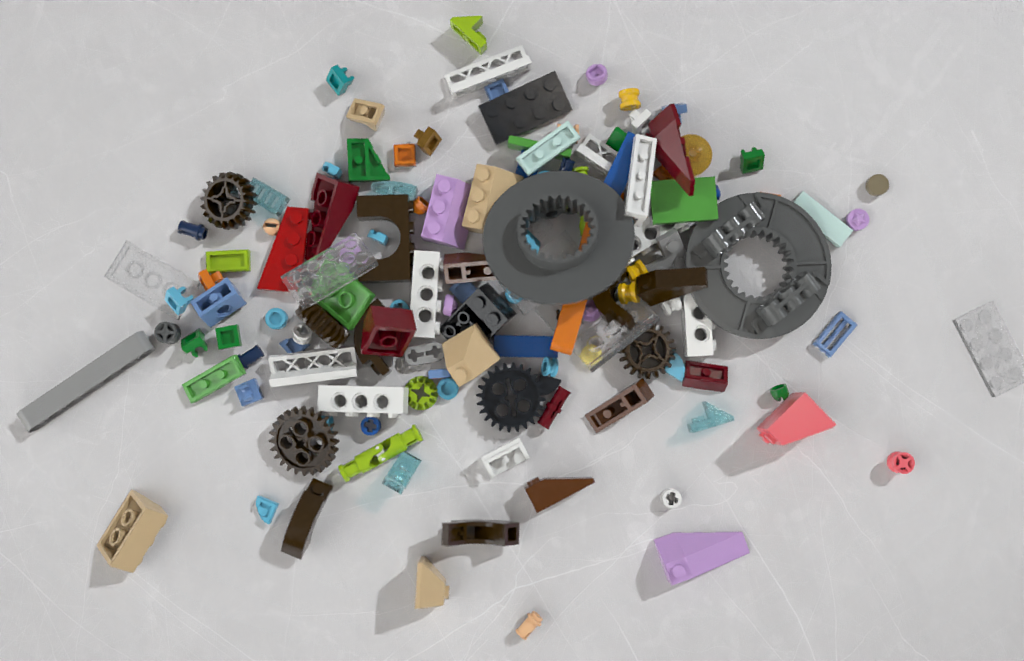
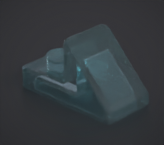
(714, 418)
(401, 472)

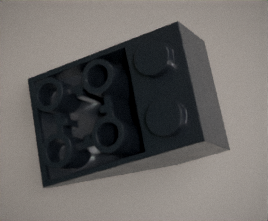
(482, 307)

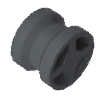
(162, 332)

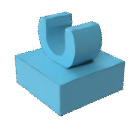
(176, 300)

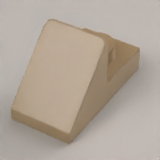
(366, 113)

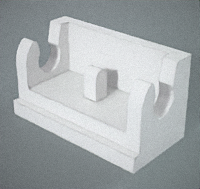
(505, 457)

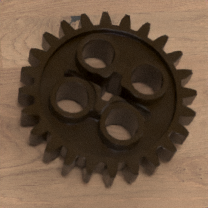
(315, 428)

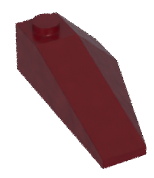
(671, 147)
(332, 206)

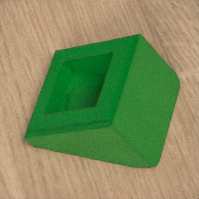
(616, 139)

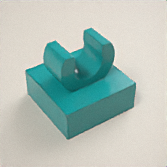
(338, 80)

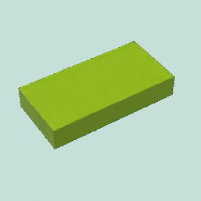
(228, 261)

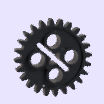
(530, 393)

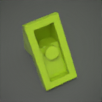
(466, 28)

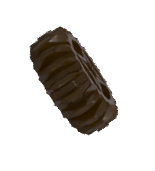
(232, 213)
(323, 325)
(655, 355)

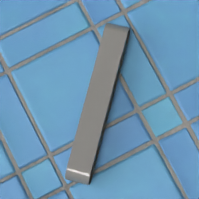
(85, 381)

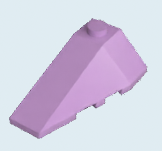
(697, 552)

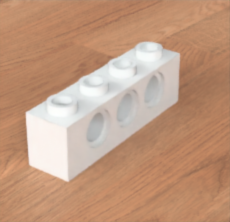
(645, 245)
(422, 261)
(692, 346)
(329, 400)

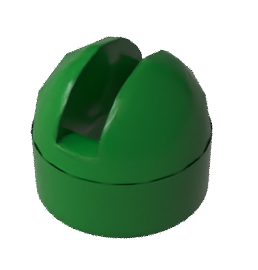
(779, 391)

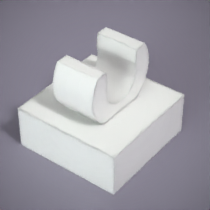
(640, 121)

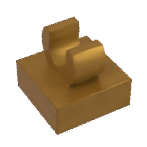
(427, 140)

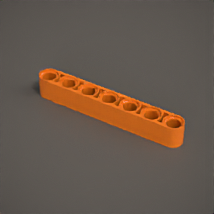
(569, 317)

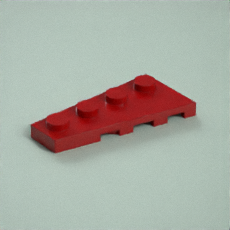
(287, 250)

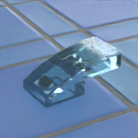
(391, 187)

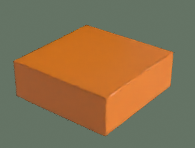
(404, 155)

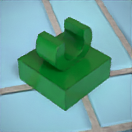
(752, 160)
(228, 337)
(192, 341)

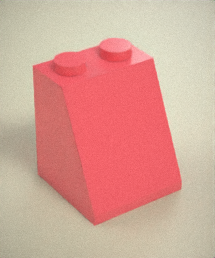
(794, 420)

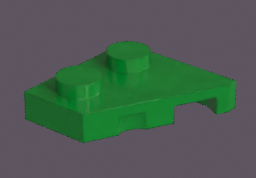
(363, 162)

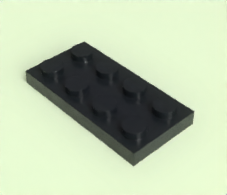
(525, 108)

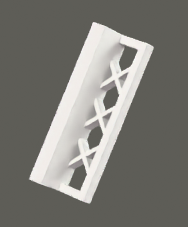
(483, 79)
(596, 159)
(640, 178)
(313, 373)

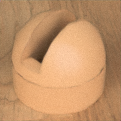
(270, 230)

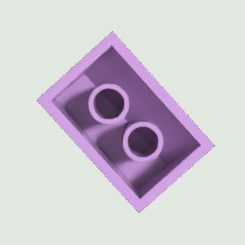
(447, 212)

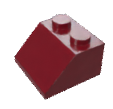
(387, 331)

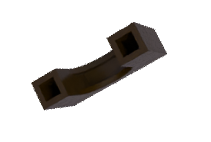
(397, 210)

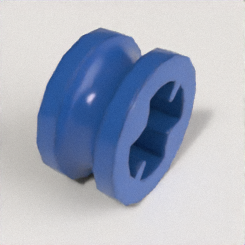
(365, 429)

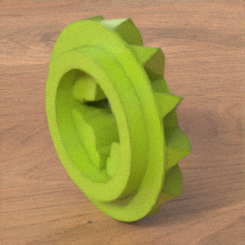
(429, 388)

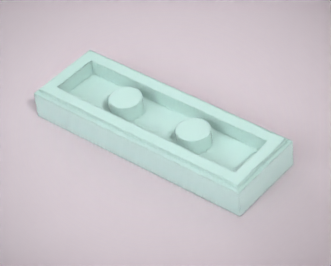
(548, 148)
(831, 226)

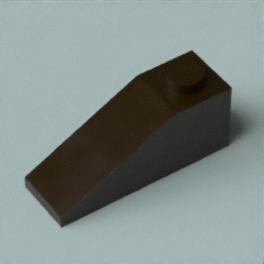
(670, 283)

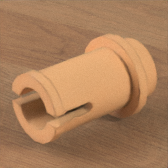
(527, 627)

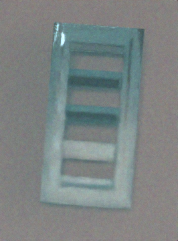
(280, 204)

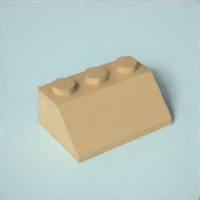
(486, 188)
(131, 532)

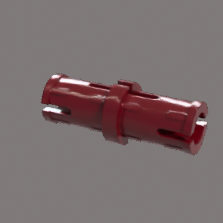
(553, 407)

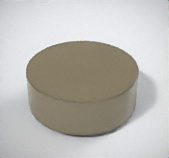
(877, 185)

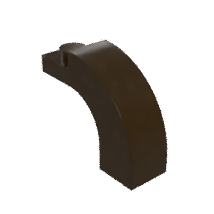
(610, 309)
(379, 365)
(304, 518)
(480, 532)

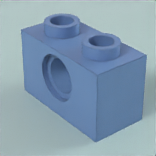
(218, 302)

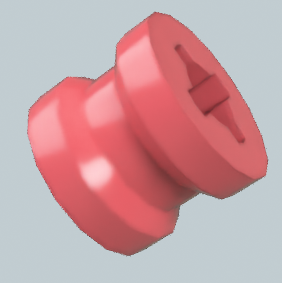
(905, 465)

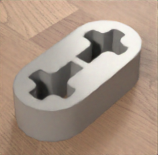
(423, 348)

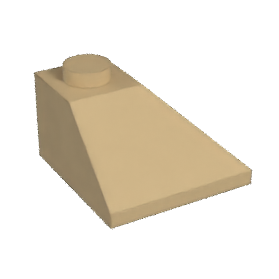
(468, 354)
(430, 585)

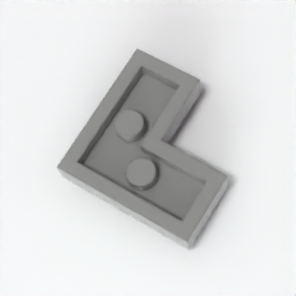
(672, 252)

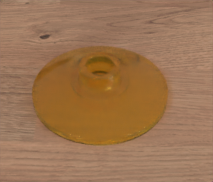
(703, 153)

